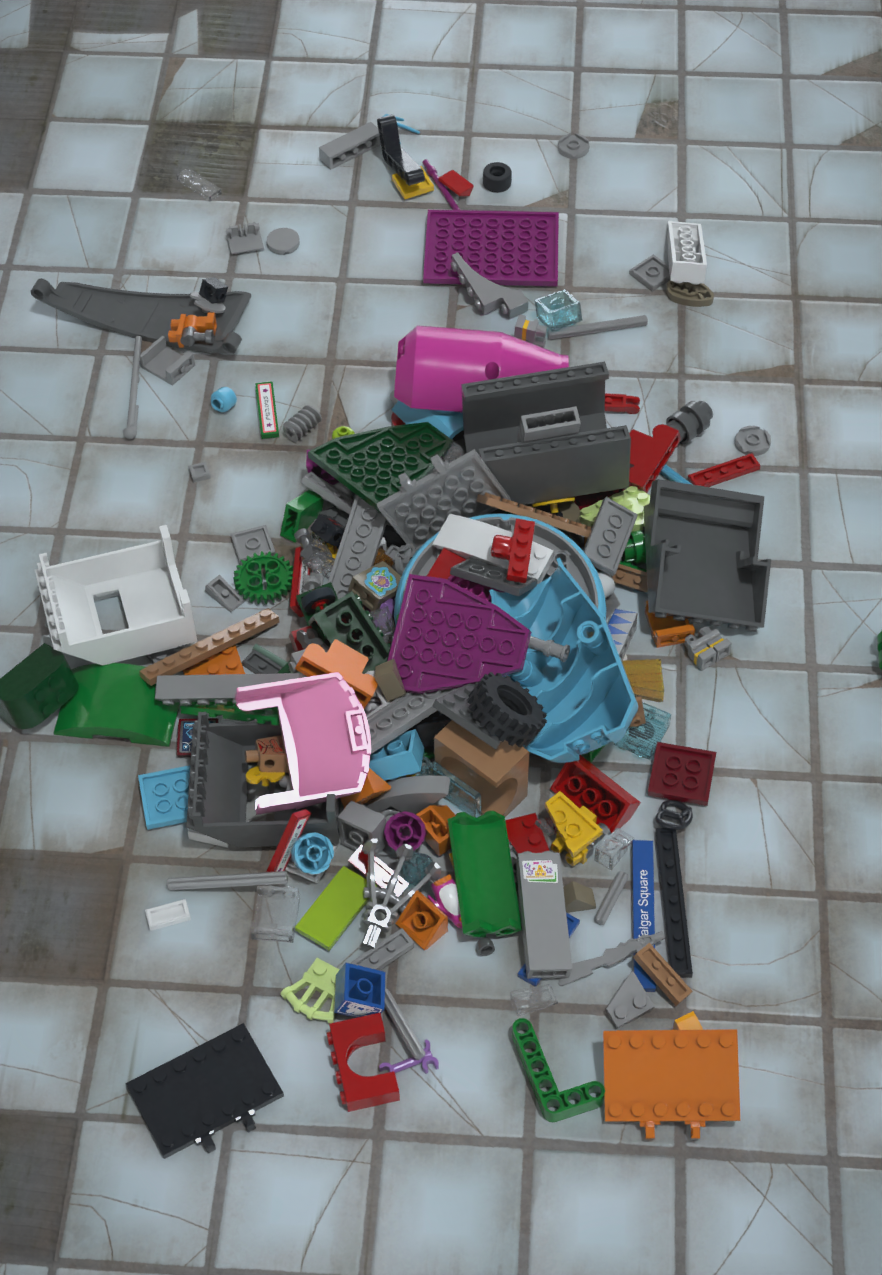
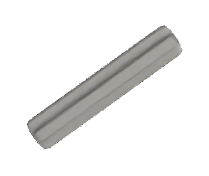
(611, 897)

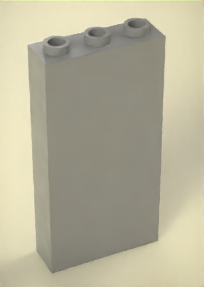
(549, 424)

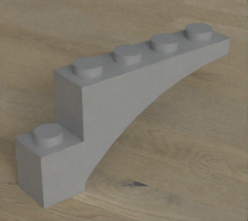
(489, 295)

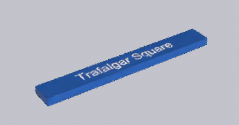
(643, 901)

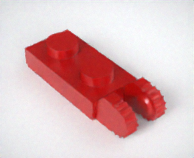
(622, 403)

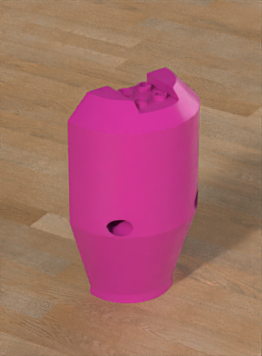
(440, 359)

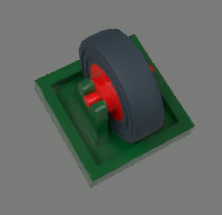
(316, 600)

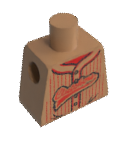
(269, 755)

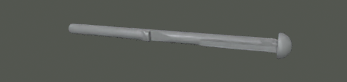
(130, 432)

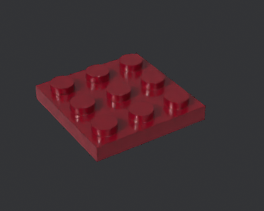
(682, 773)

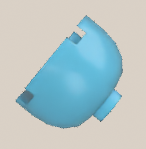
(312, 853)

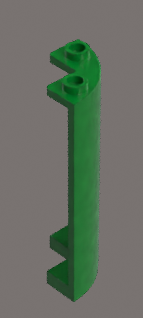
(484, 874)

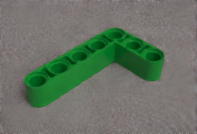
(545, 1079)

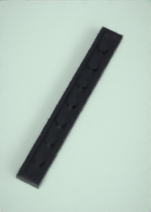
(673, 902)

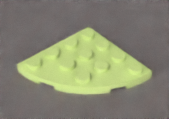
(630, 498)

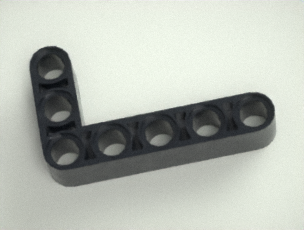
(393, 153)

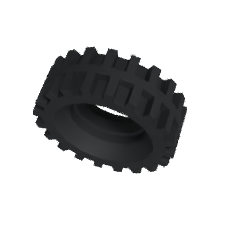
(506, 709)

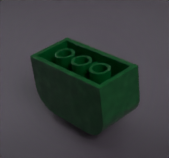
(36, 688)

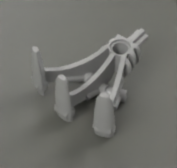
(405, 853)

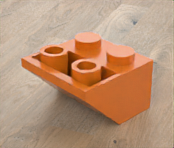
(437, 829)

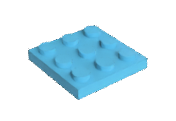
(165, 796)

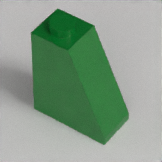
(301, 513)

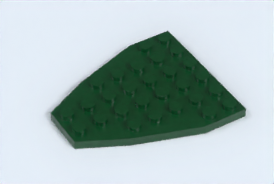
(375, 458)

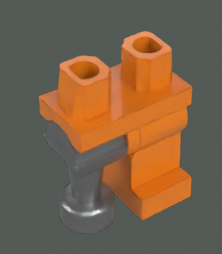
(192, 329)

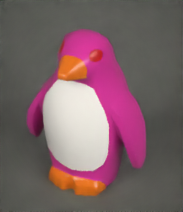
(447, 899)

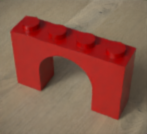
(359, 1090)

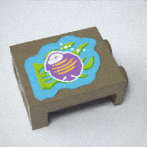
(375, 585)

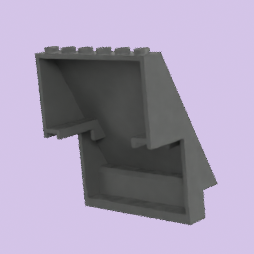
(705, 555)

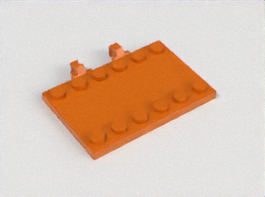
(671, 1077)

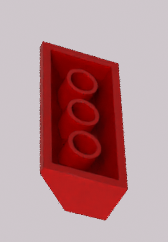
(597, 792)

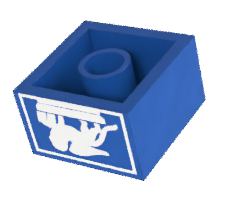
(359, 991)

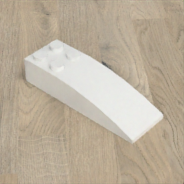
(686, 253)
(475, 539)

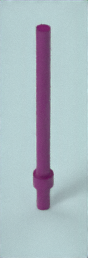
(432, 172)

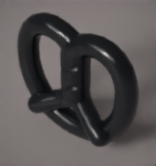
(674, 815)

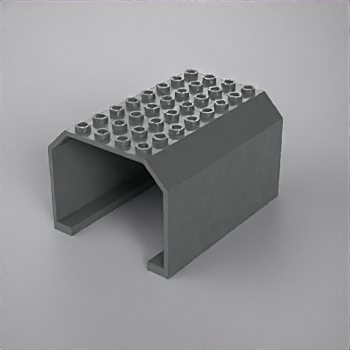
(552, 466)

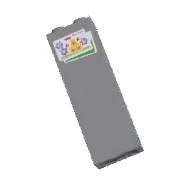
(543, 915)

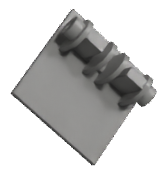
(244, 238)

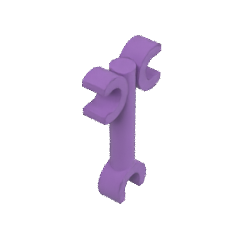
(427, 1059)

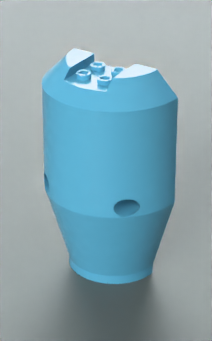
(586, 695)

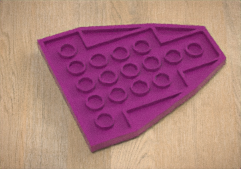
(453, 637)

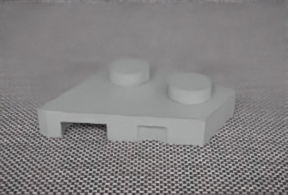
(629, 1002)

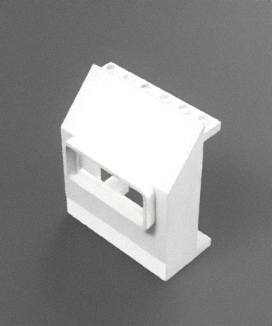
(150, 594)

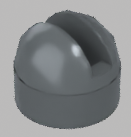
(485, 946)

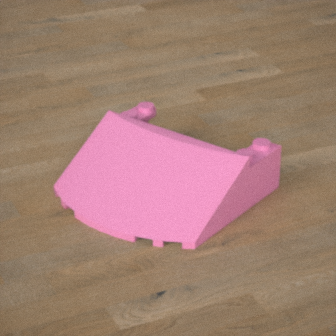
(322, 738)

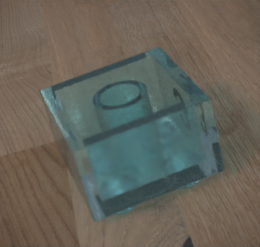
(558, 310)

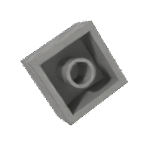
(359, 825)

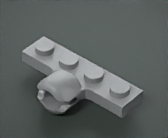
(336, 494)

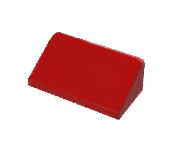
(456, 183)

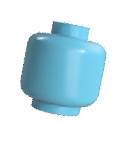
(223, 399)

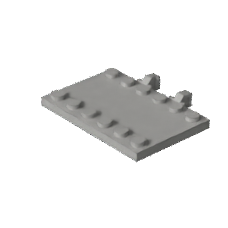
(451, 488)

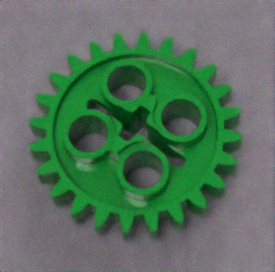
(249, 578)

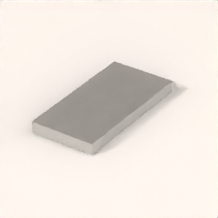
(609, 536)

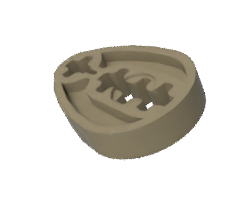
(696, 298)

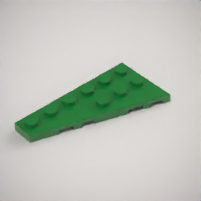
(232, 712)

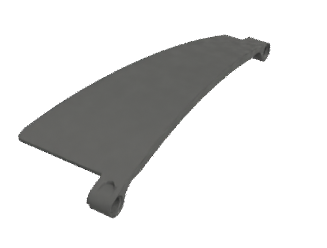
(142, 312)

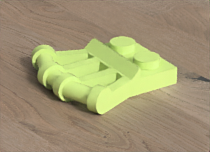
(319, 977)

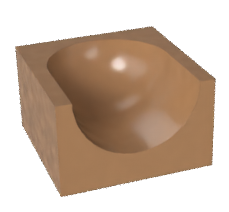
(494, 773)

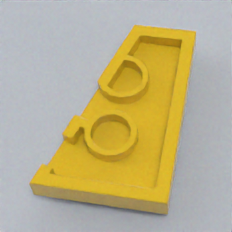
(572, 823)

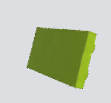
(334, 909)

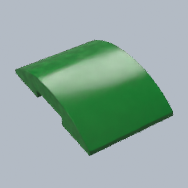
(116, 704)

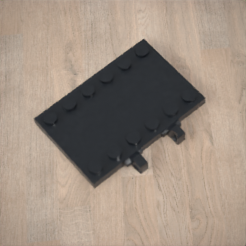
(205, 1091)

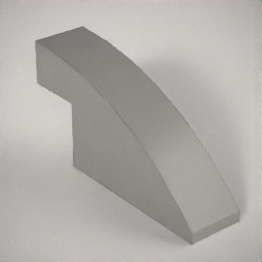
(411, 793)

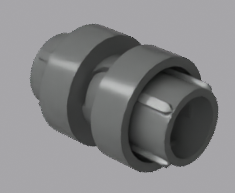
(691, 420)

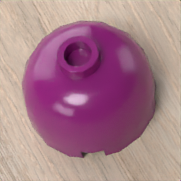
(405, 829)

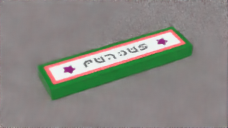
(267, 410)

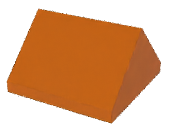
(372, 788)
(423, 921)

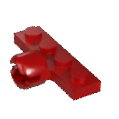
(515, 549)

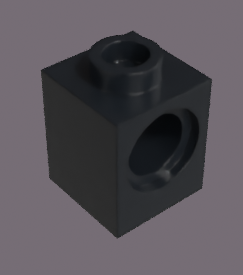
(213, 290)

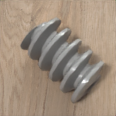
(301, 423)

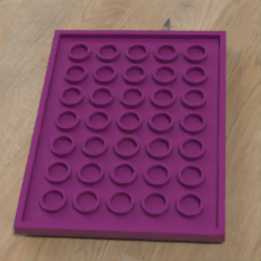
(496, 244)

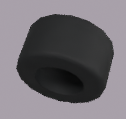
(497, 177)

